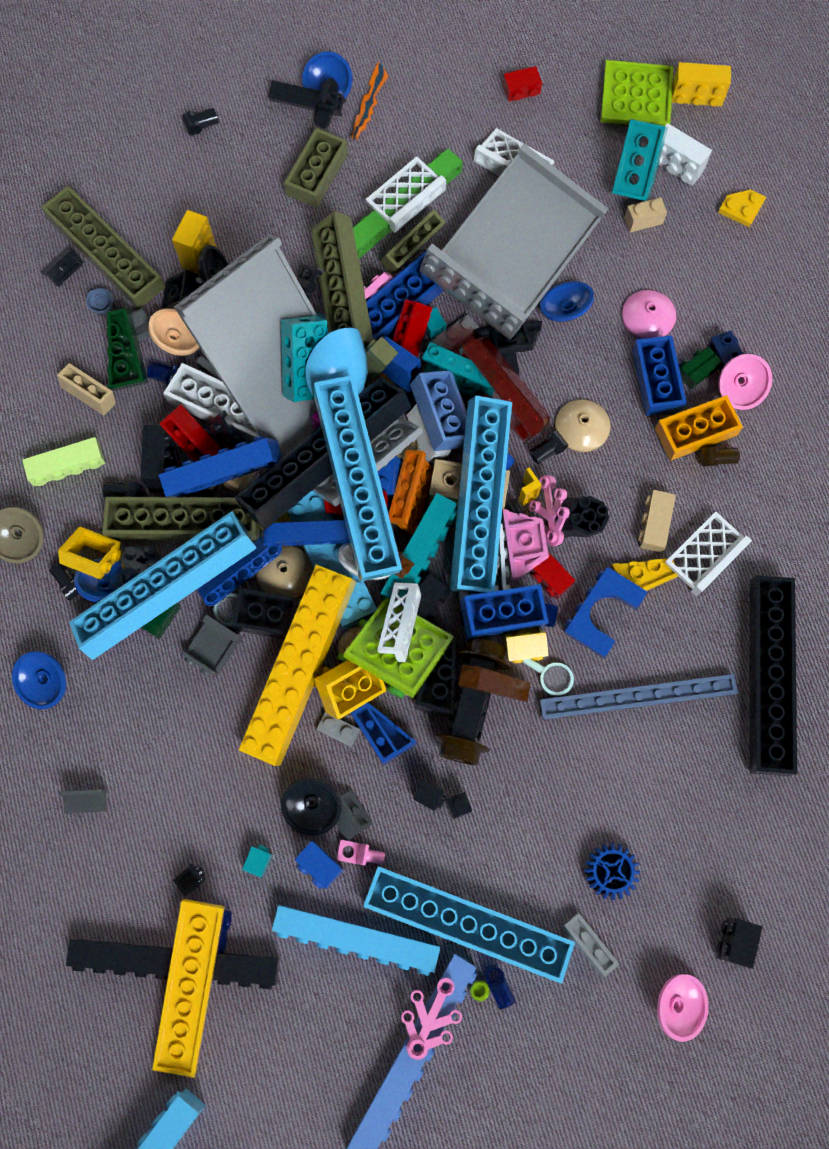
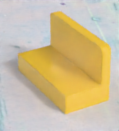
(531, 489)

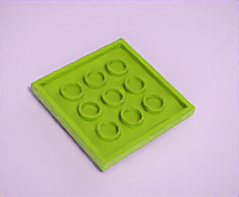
(637, 93)
(424, 651)

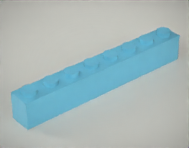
(356, 939)

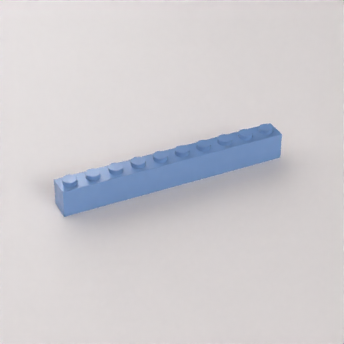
(405, 1070)

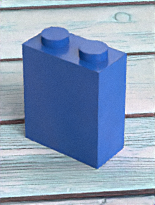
(403, 367)

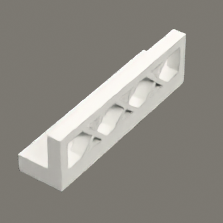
(407, 621)

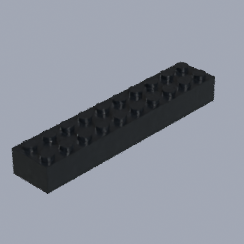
(309, 461)
(773, 676)

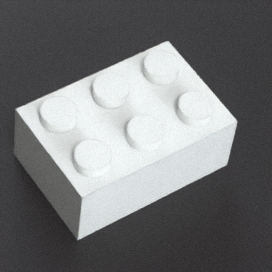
(683, 155)

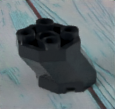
(586, 517)

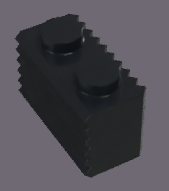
(429, 796)

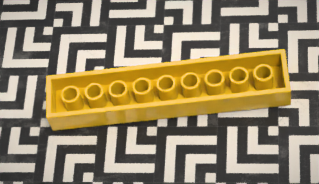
(297, 666)

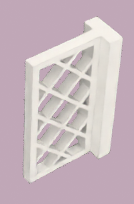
(493, 160)
(417, 202)
(715, 567)

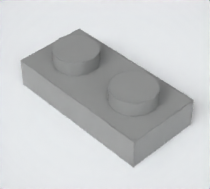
(338, 730)

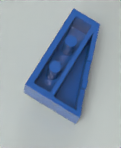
(382, 734)

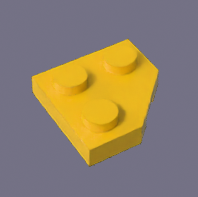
(742, 206)

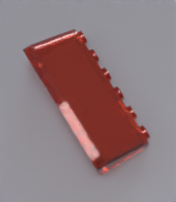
(508, 386)

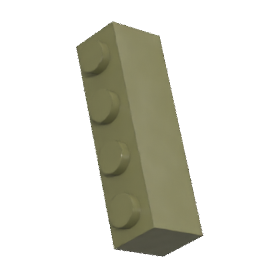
(412, 241)
(379, 356)

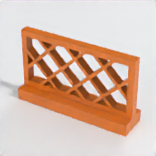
(409, 484)

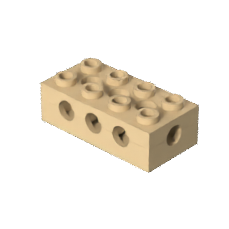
(450, 471)

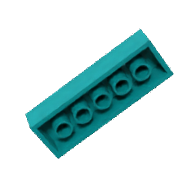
(425, 543)

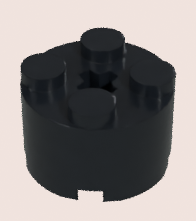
(136, 560)

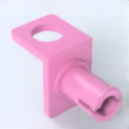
(360, 855)

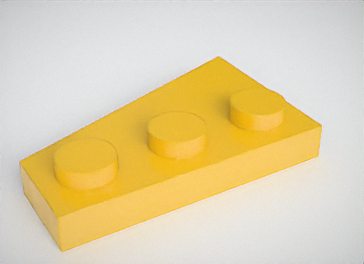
(647, 573)

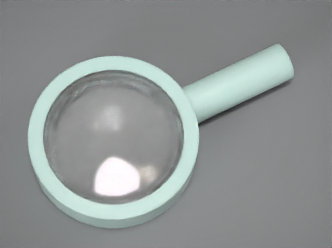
(225, 609)
(555, 678)

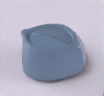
(100, 301)

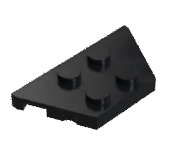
(307, 276)
(522, 341)
(220, 432)

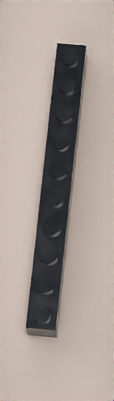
(157, 960)

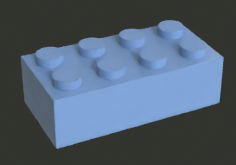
(441, 409)

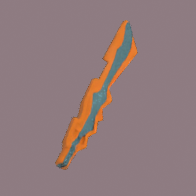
(366, 109)

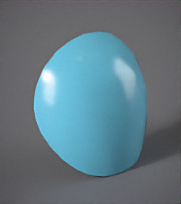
(338, 356)

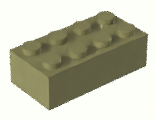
(316, 168)

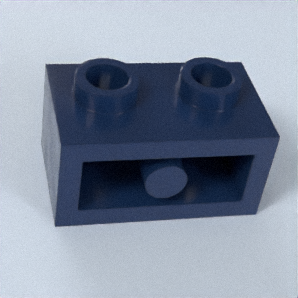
(725, 347)

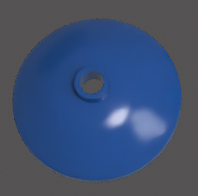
(326, 66)
(567, 301)
(96, 589)
(31, 681)

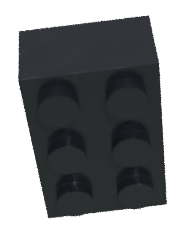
(156, 456)
(263, 613)

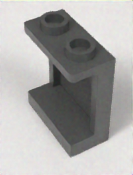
(212, 646)

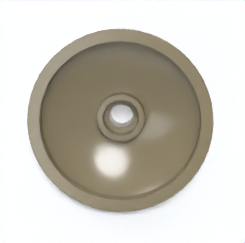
(16, 547)

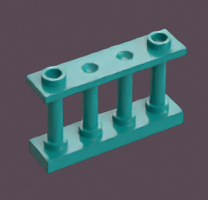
(465, 373)

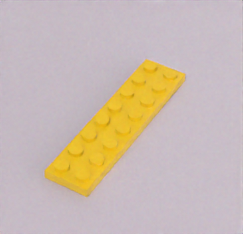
(188, 988)

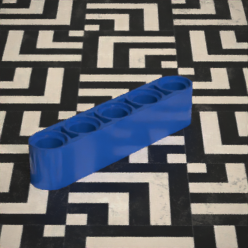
(306, 533)
(238, 573)

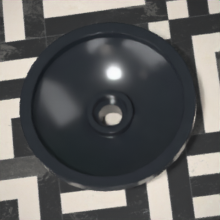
(210, 262)
(310, 816)

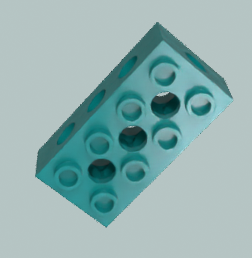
(632, 149)
(297, 341)

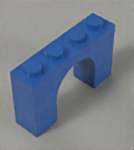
(609, 585)

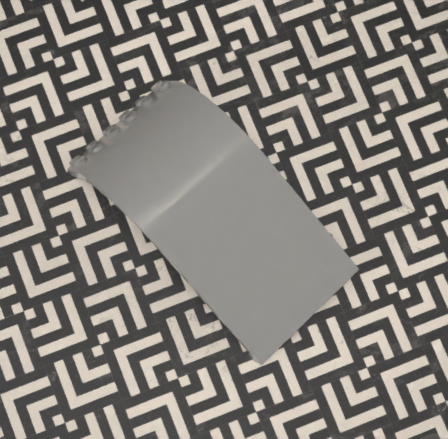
(515, 242)
(239, 331)

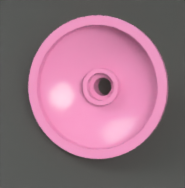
(647, 323)
(754, 385)
(682, 1007)

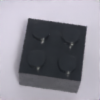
(739, 942)

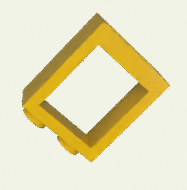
(85, 537)

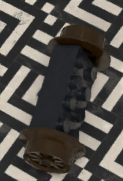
(473, 705)

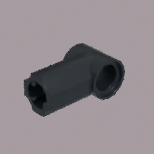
(196, 122)
(553, 444)
(114, 489)
(65, 579)

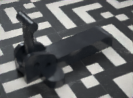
(322, 101)

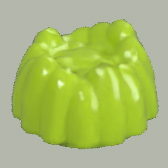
(479, 990)

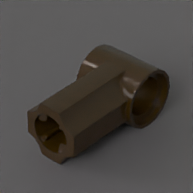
(714, 456)

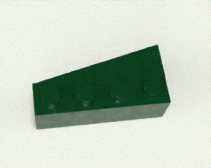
(123, 352)

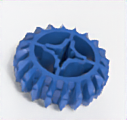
(627, 882)

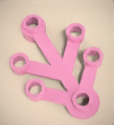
(553, 533)
(429, 1022)

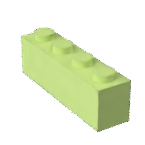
(64, 462)

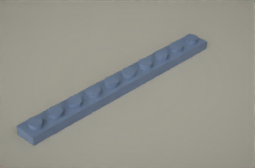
(638, 697)

